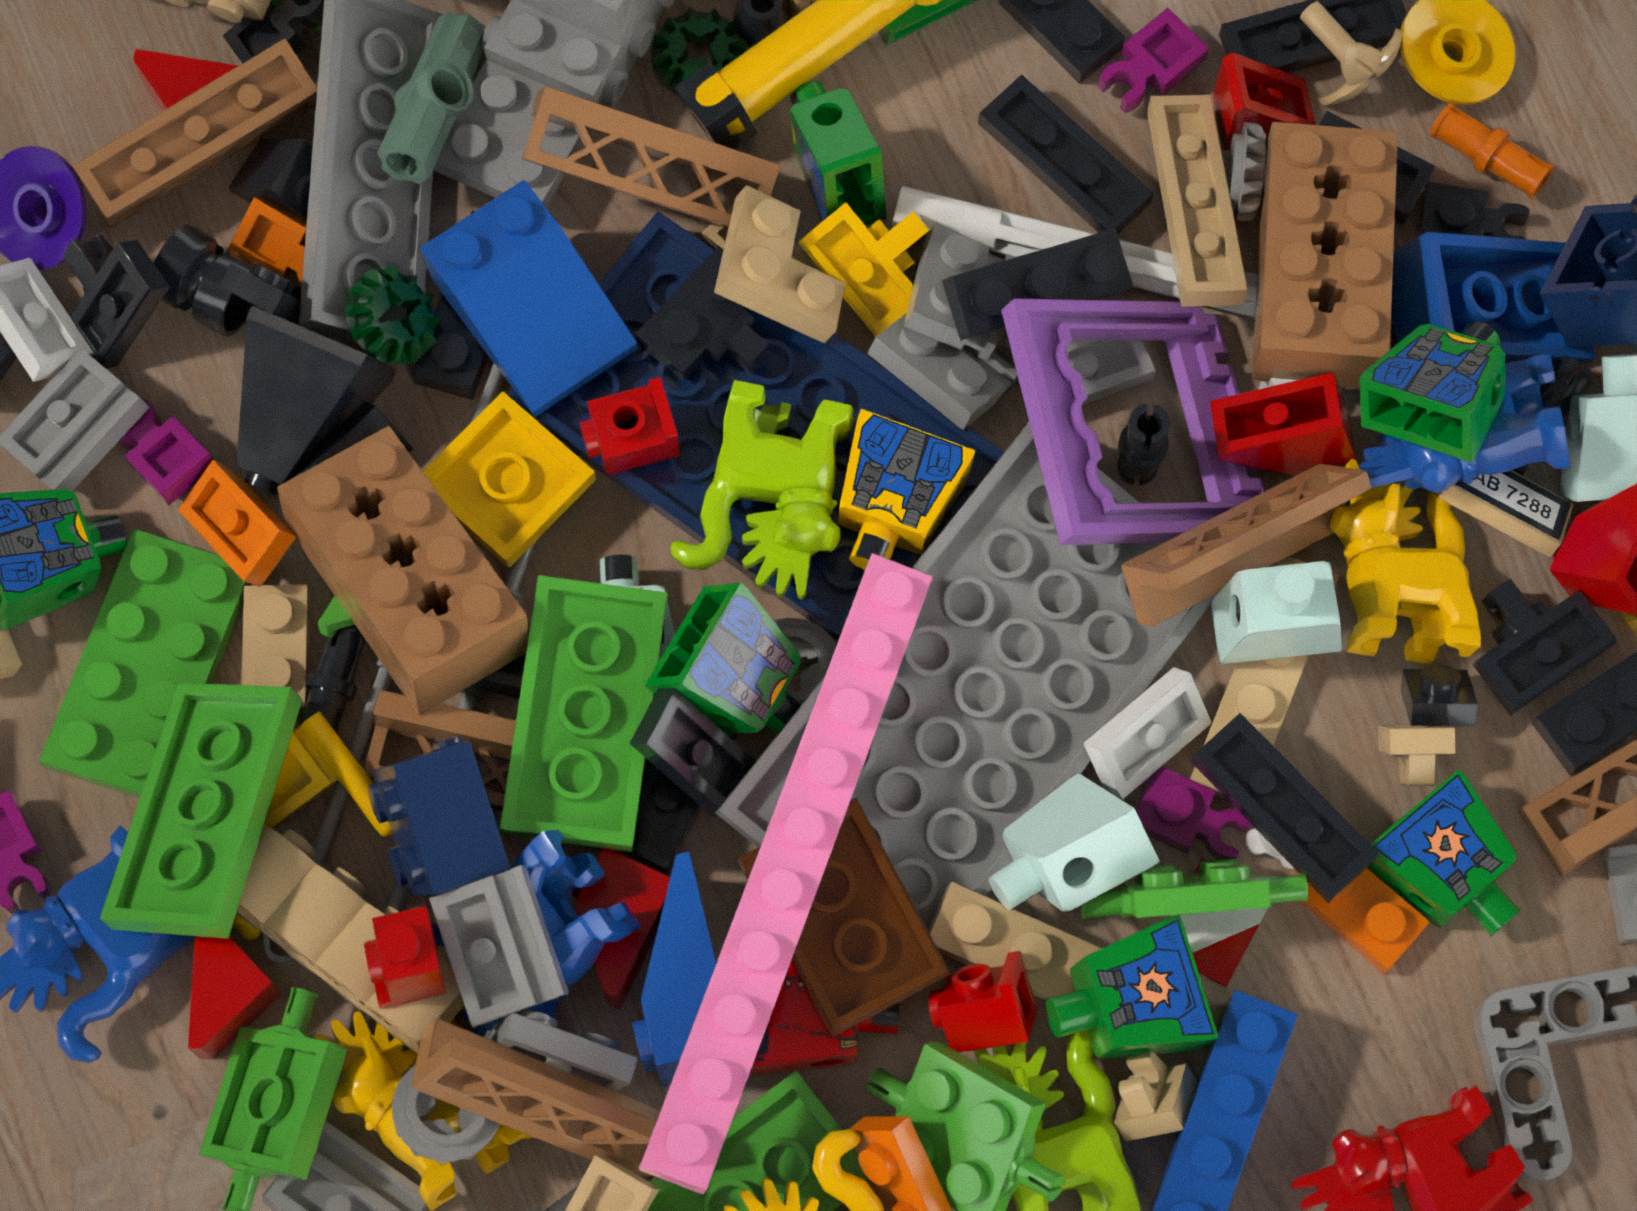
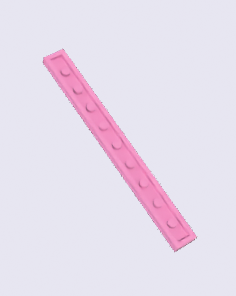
(785, 877)

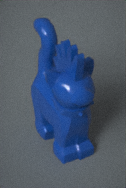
(1518, 436)
(574, 938)
(45, 956)

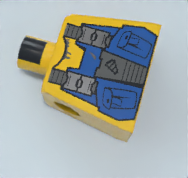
(899, 486)

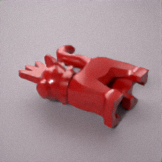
(1423, 1162)

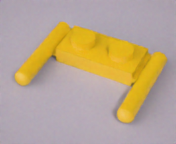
(311, 765)

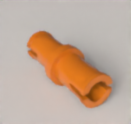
(1491, 150)

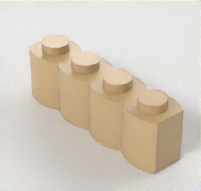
(324, 928)

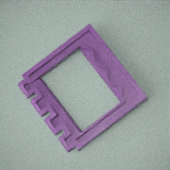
(1070, 449)

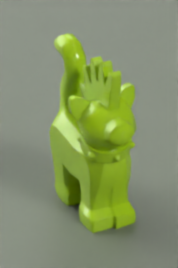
(776, 470)
(1081, 1149)

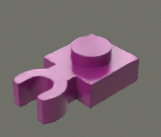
(1156, 56)
(165, 455)
(1179, 811)
(16, 846)

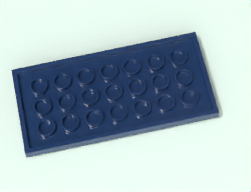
(794, 373)

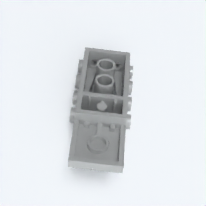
(537, 44)

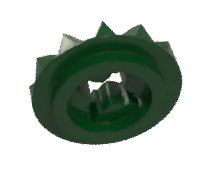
(671, 49)
(396, 341)

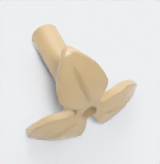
(1358, 60)

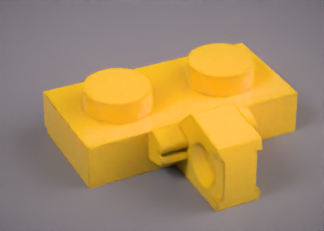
(868, 263)

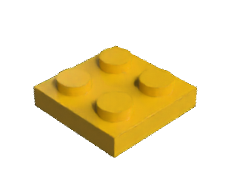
(508, 479)

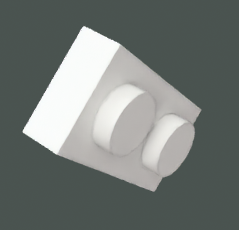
(36, 321)
(1147, 733)

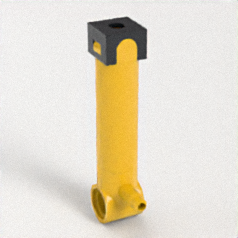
(775, 67)

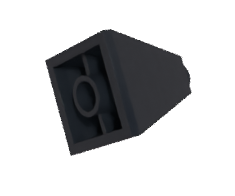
(296, 395)

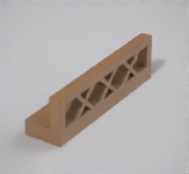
(197, 133)
(646, 139)
(1239, 539)
(486, 733)
(1596, 835)
(532, 1096)

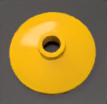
(1474, 36)

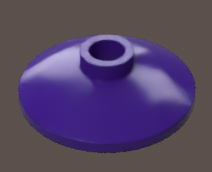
(39, 206)

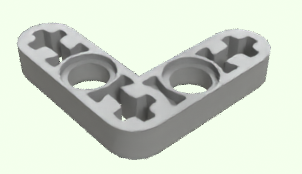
(1530, 1051)

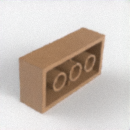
(1325, 252)
(404, 569)

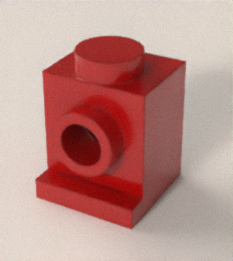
(646, 443)
(404, 958)
(985, 1005)

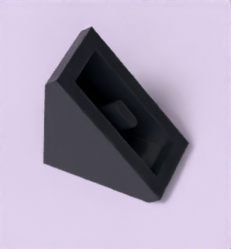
(278, 172)

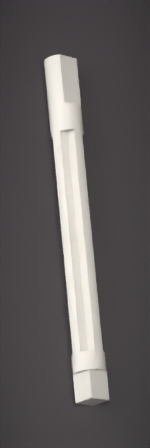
(1019, 235)

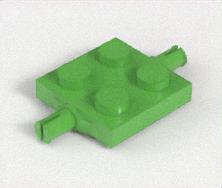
(1218, 887)
(273, 1101)
(971, 1128)

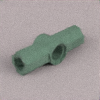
(433, 98)

